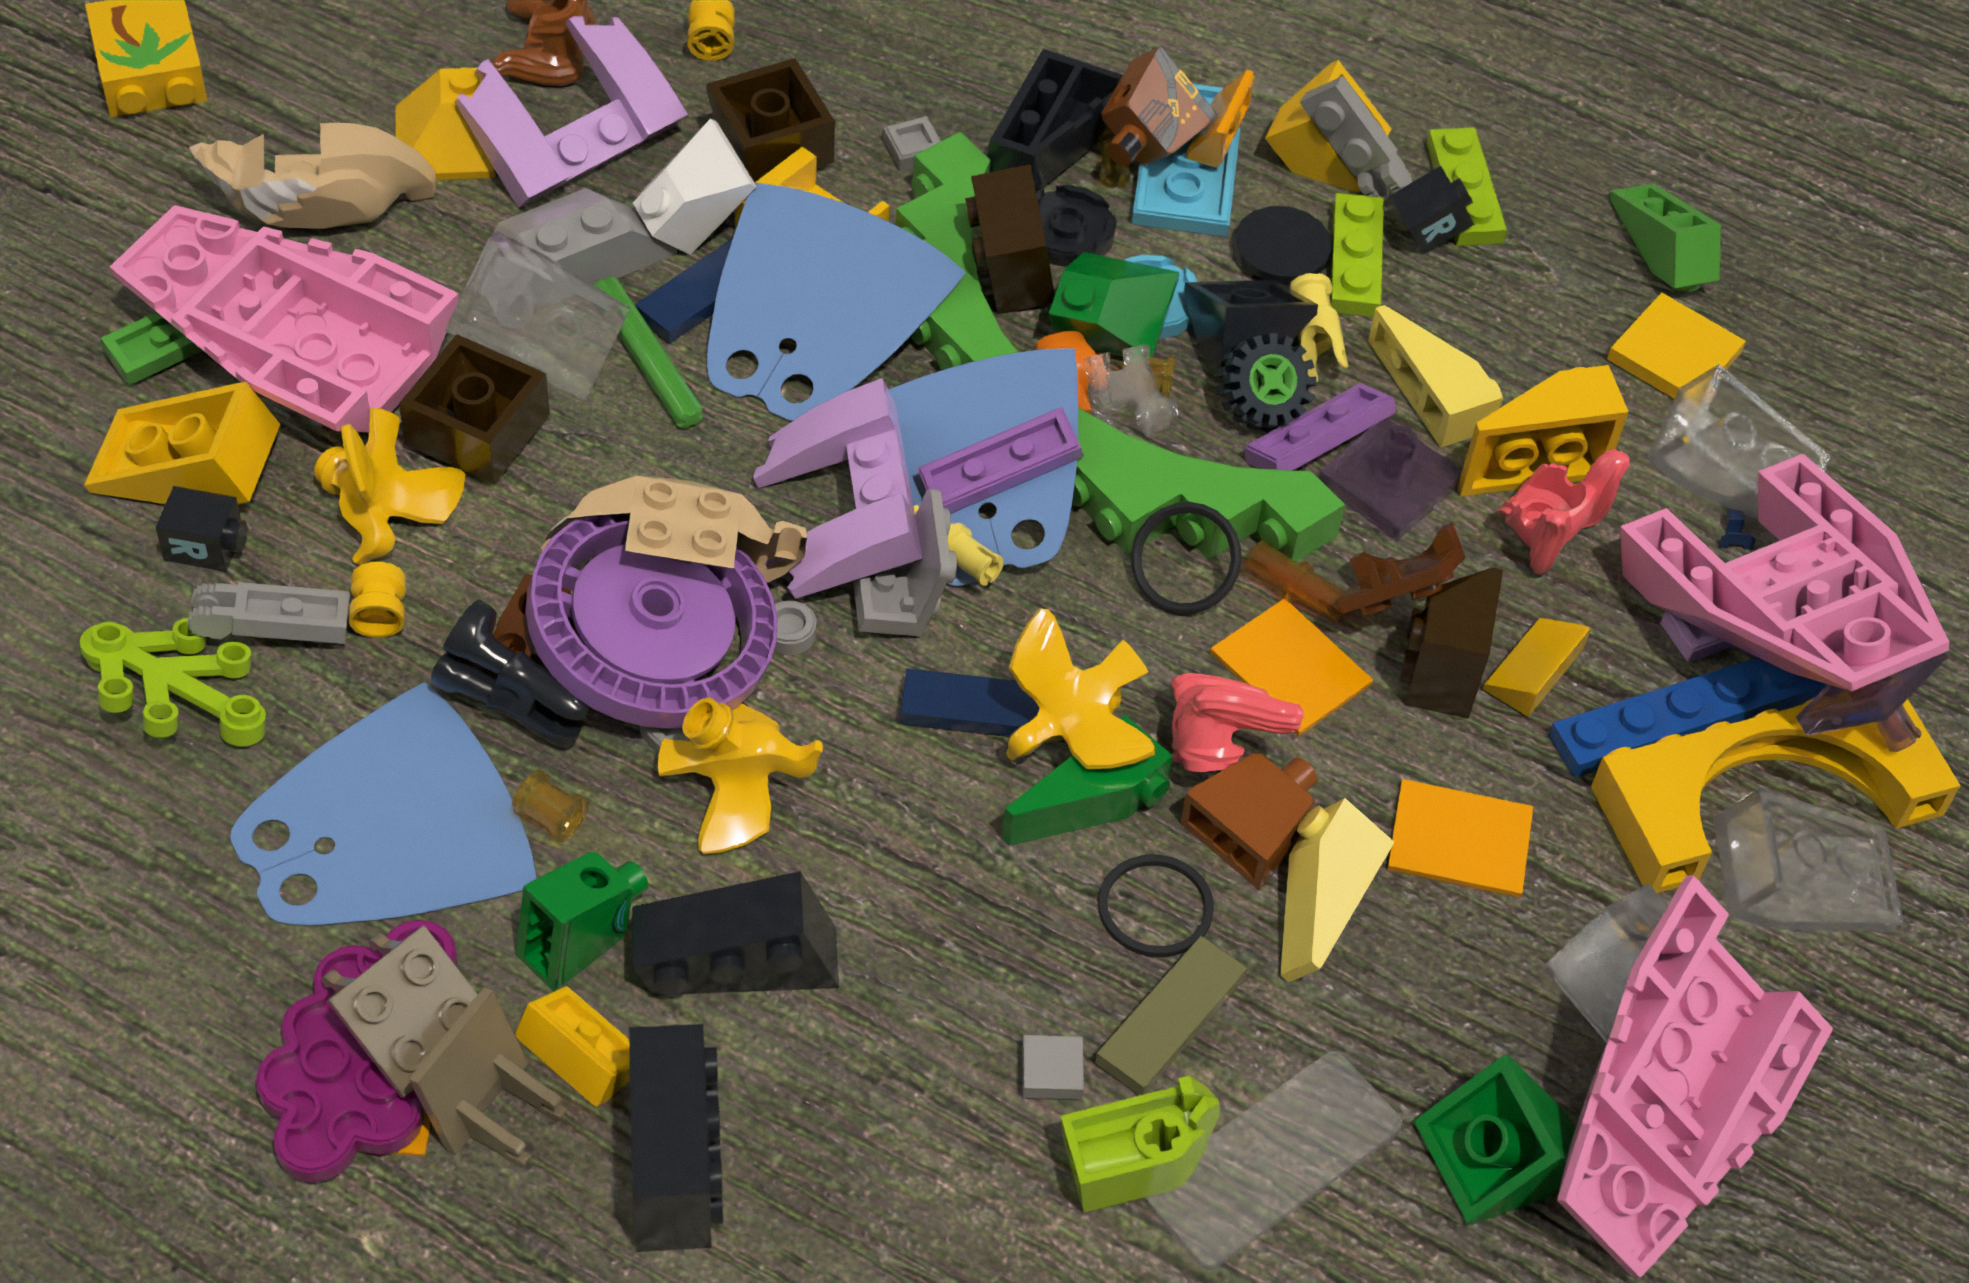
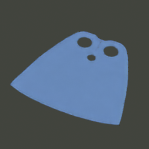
(830, 282)
(977, 402)
(410, 816)

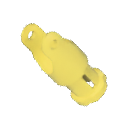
(1325, 328)

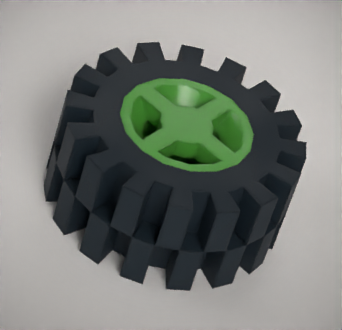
(1280, 371)

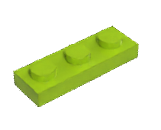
(1462, 157)
(1356, 254)

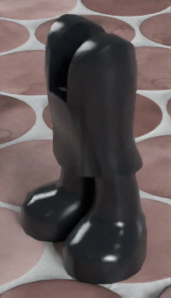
(522, 686)

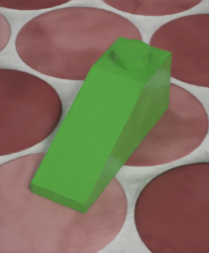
(1671, 235)

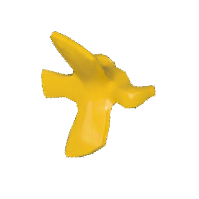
(377, 487)
(1075, 701)
(738, 754)

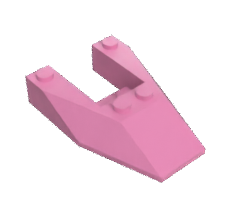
(1818, 603)

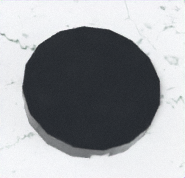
(1075, 223)
(1281, 244)

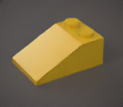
(1558, 421)
(190, 441)

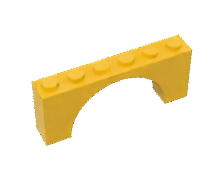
(1657, 788)

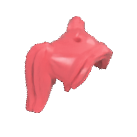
(1552, 509)
(1213, 709)

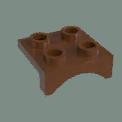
(1387, 578)

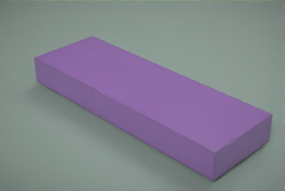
(1320, 429)
(1003, 460)

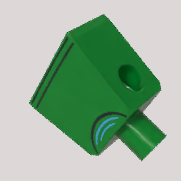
(575, 916)

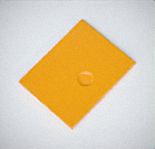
(1292, 663)
(1461, 838)

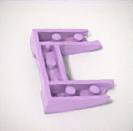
(537, 164)
(883, 527)

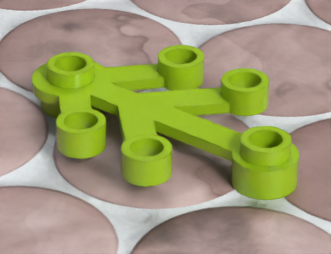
(114, 647)

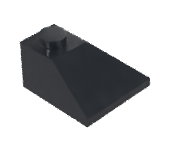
(1239, 310)

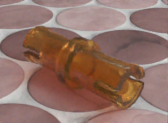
(1296, 580)

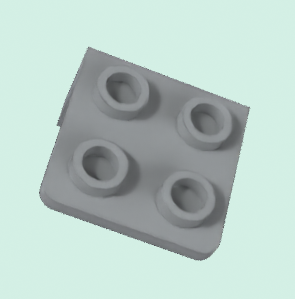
(909, 594)

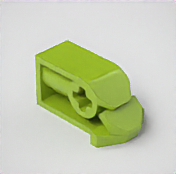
(1118, 1144)

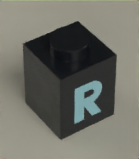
(1434, 208)
(201, 529)

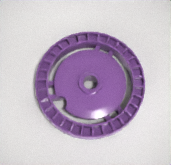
(646, 624)

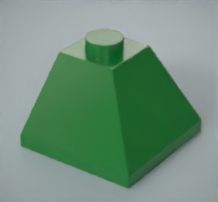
(1113, 302)
(1498, 1141)

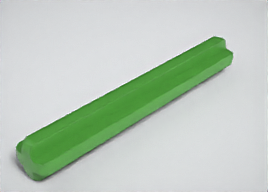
(654, 361)

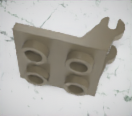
(401, 1003)
(469, 1071)

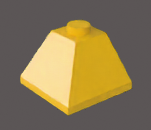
(437, 129)
(1304, 146)

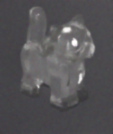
(1132, 386)

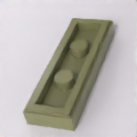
(1171, 1016)

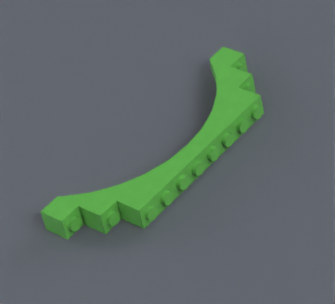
(1119, 476)

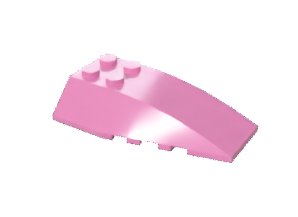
(292, 316)
(1682, 1084)

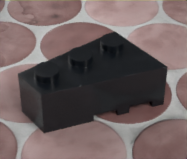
(736, 940)

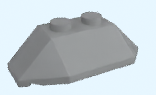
(588, 235)

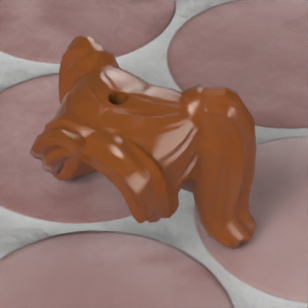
(550, 49)

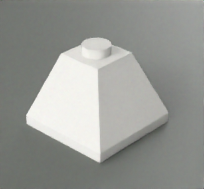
(695, 190)

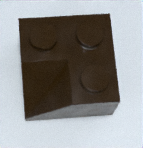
(772, 116)
(1013, 243)
(475, 408)
(1451, 644)

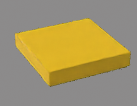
(1673, 346)

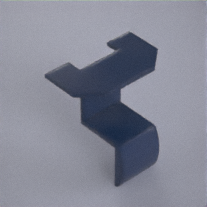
(1734, 529)

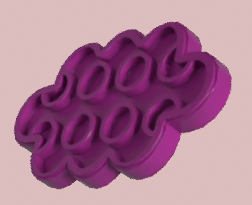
(328, 1086)

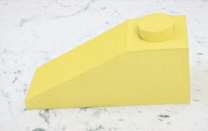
(1436, 378)
(1326, 882)

